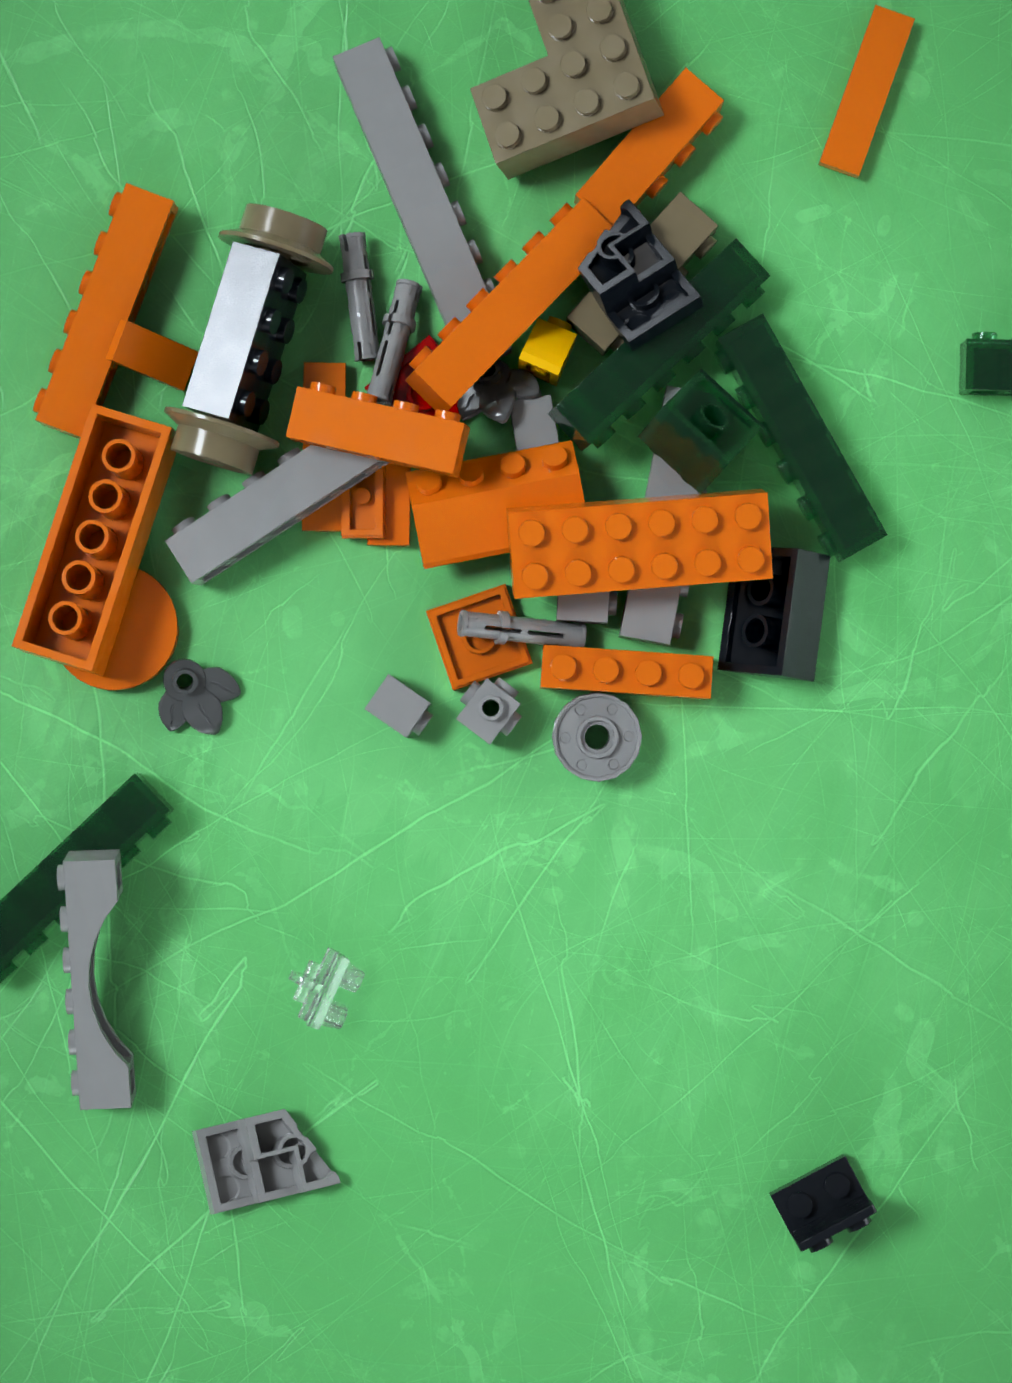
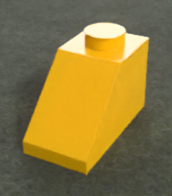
(548, 349)

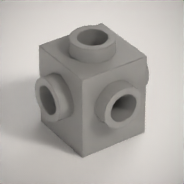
(489, 726)

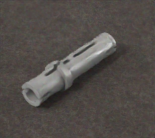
(359, 293)
(398, 326)
(475, 625)

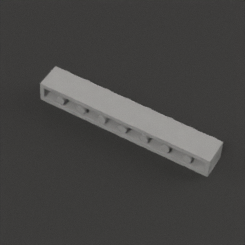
(412, 178)

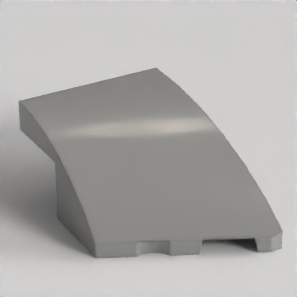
(258, 1161)

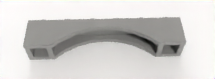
(103, 1061)

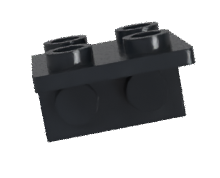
(823, 1204)

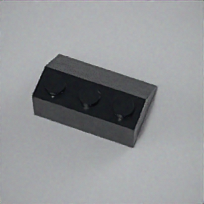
(777, 622)

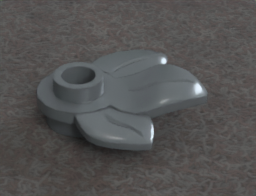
(497, 392)
(200, 701)

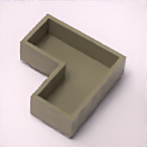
(576, 95)

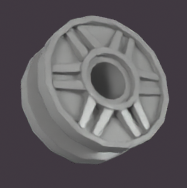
(622, 741)

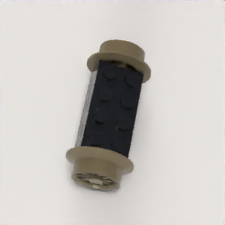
(247, 337)

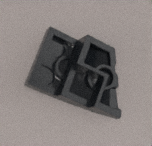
(637, 280)

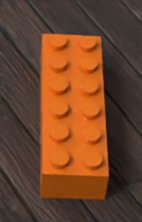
(96, 540)
(639, 543)

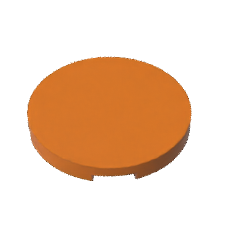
(143, 639)

